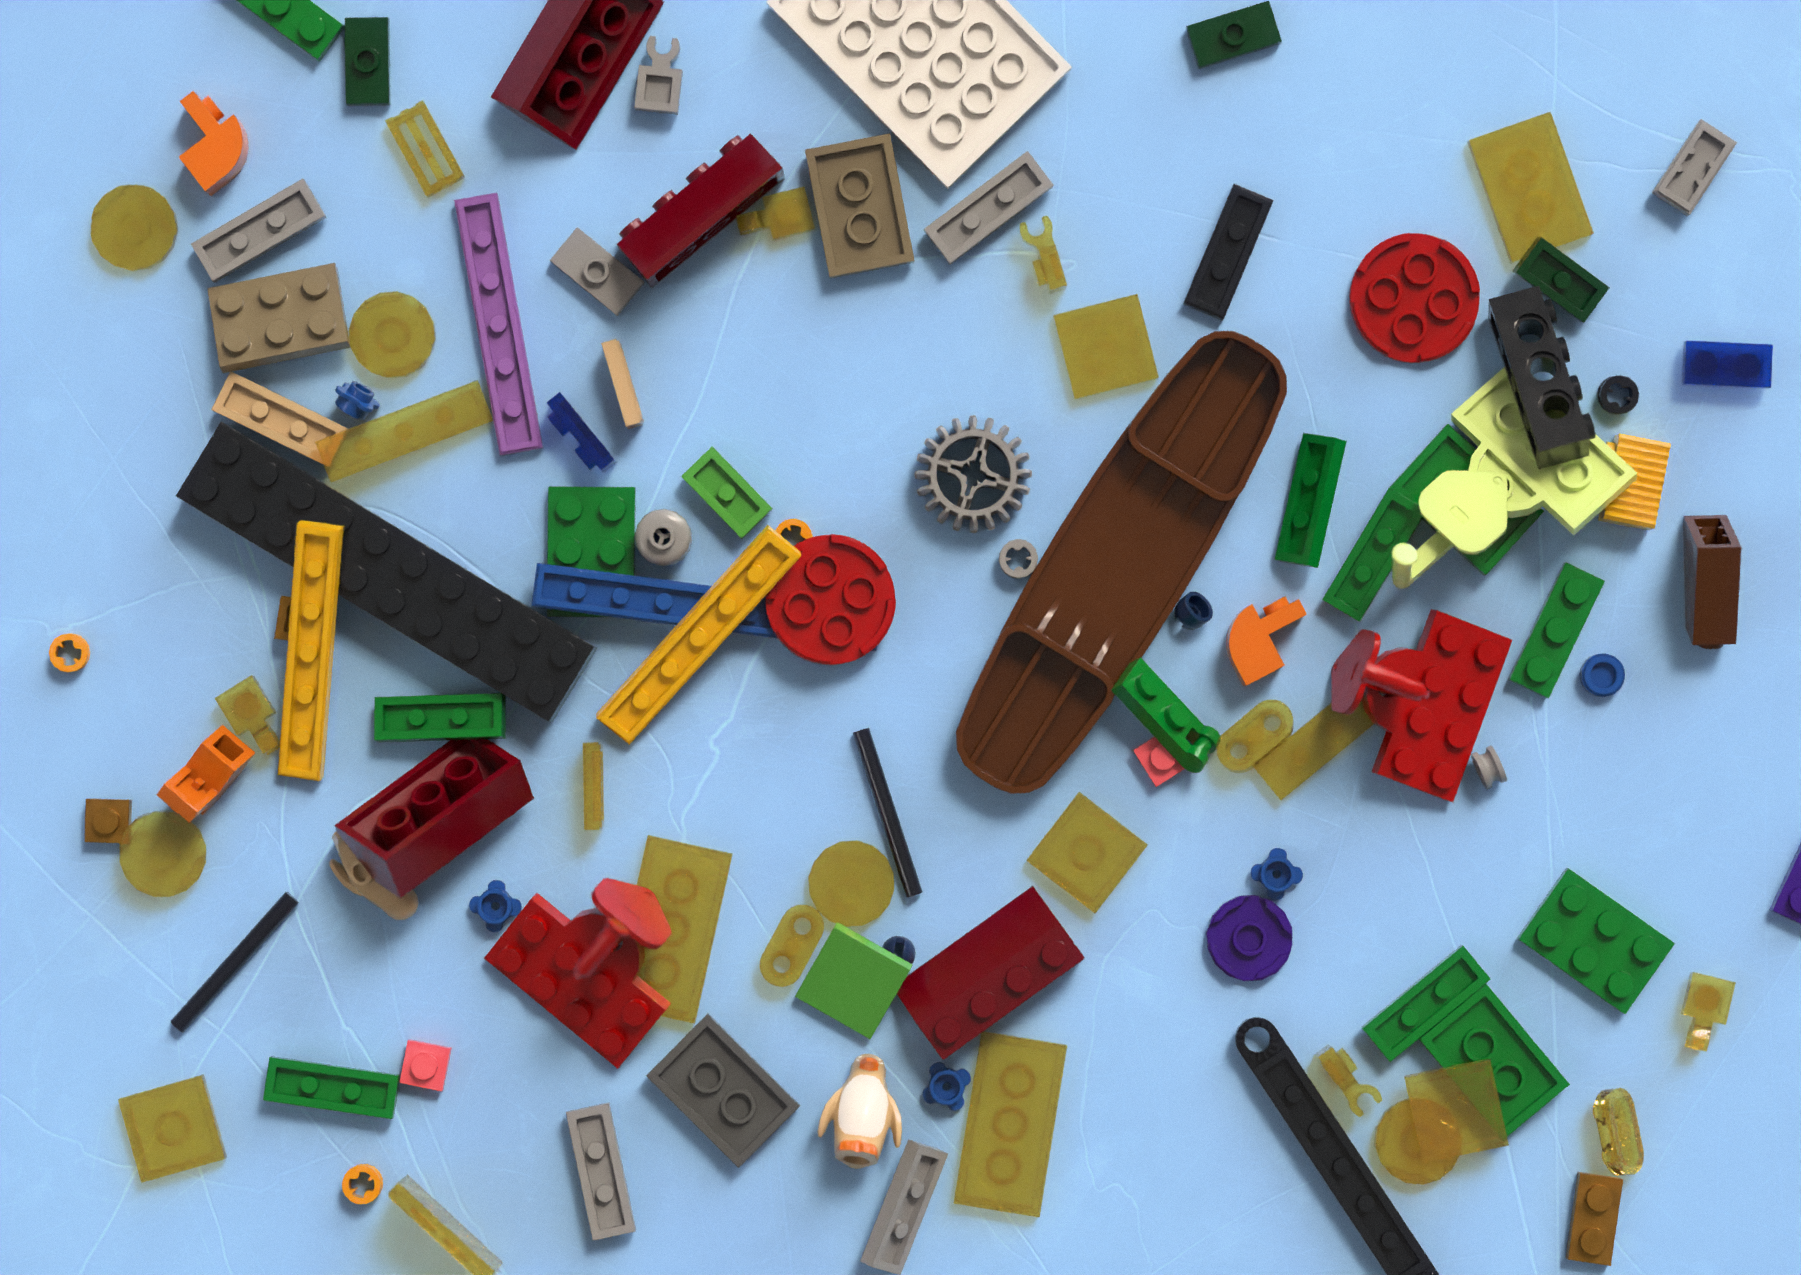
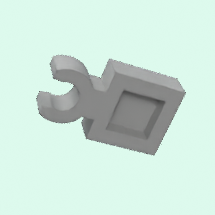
(659, 84)

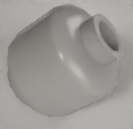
(679, 535)

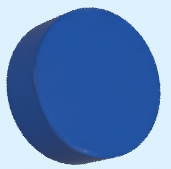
(1602, 675)

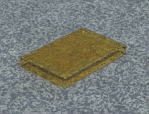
(1530, 185)
(444, 1227)

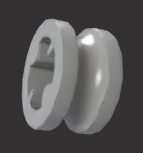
(1017, 545)
(1488, 767)

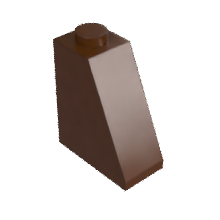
(1711, 580)

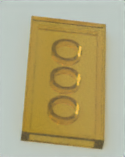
(690, 891)
(1010, 1123)

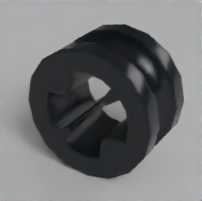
(1622, 382)

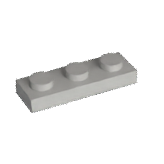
(988, 207)
(258, 230)
(601, 1171)
(904, 1207)

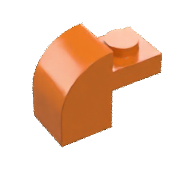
(221, 152)
(1249, 639)
(206, 774)

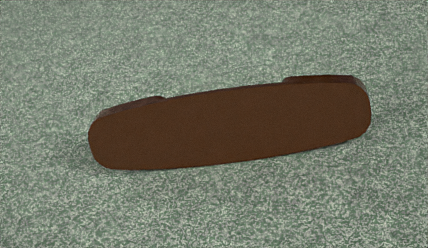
(1120, 561)

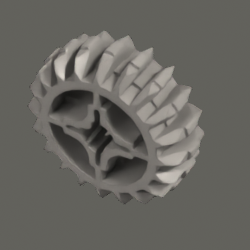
(984, 438)

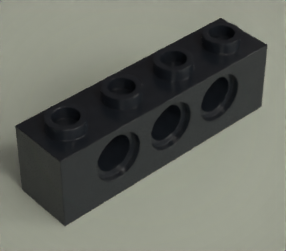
(1550, 439)

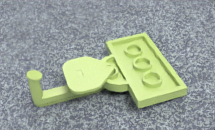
(1474, 504)

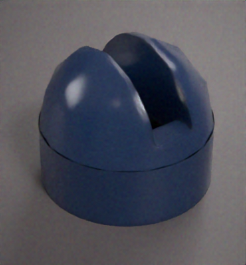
(1199, 605)
(908, 950)

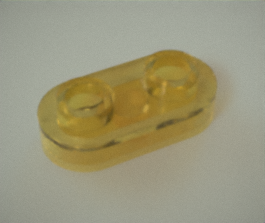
(1254, 736)
(792, 945)
(1618, 1131)

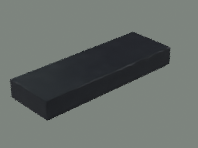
(1228, 252)

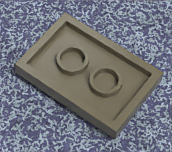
(859, 206)
(278, 318)

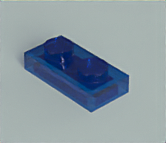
(1727, 364)
(591, 449)

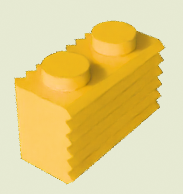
(1640, 501)

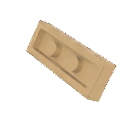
(273, 415)

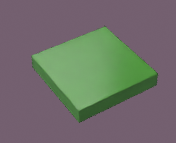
(853, 980)

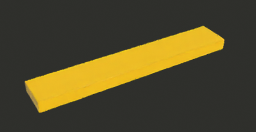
(698, 634)
(310, 650)

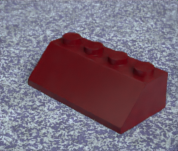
(573, 63)
(701, 209)
(435, 812)
(988, 972)

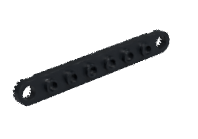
(1333, 1153)

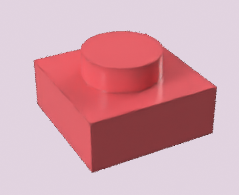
(1157, 761)
(425, 1065)

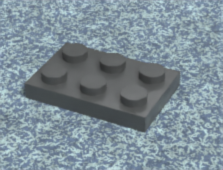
(723, 1090)

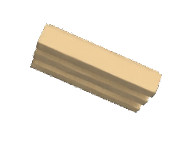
(623, 383)

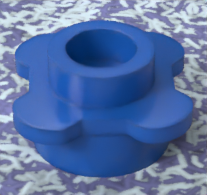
(356, 400)
(1264, 873)
(495, 893)
(951, 1097)

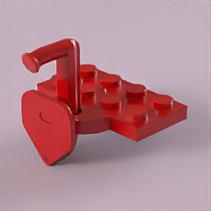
(1431, 701)
(583, 971)

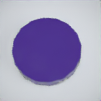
(1249, 938)

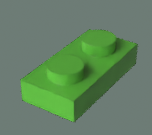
(727, 492)

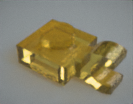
(784, 214)
(1048, 266)
(247, 710)
(1708, 1002)
(1339, 1068)

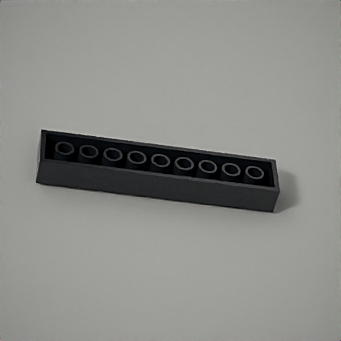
(391, 573)

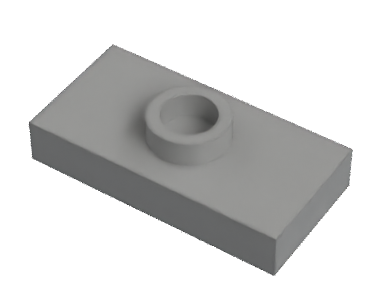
(1694, 167)
(597, 271)

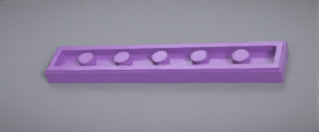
(498, 324)

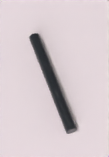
(887, 812)
(234, 962)

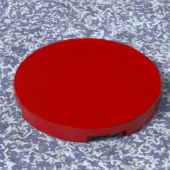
(1414, 298)
(832, 601)

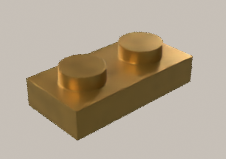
(1594, 1218)

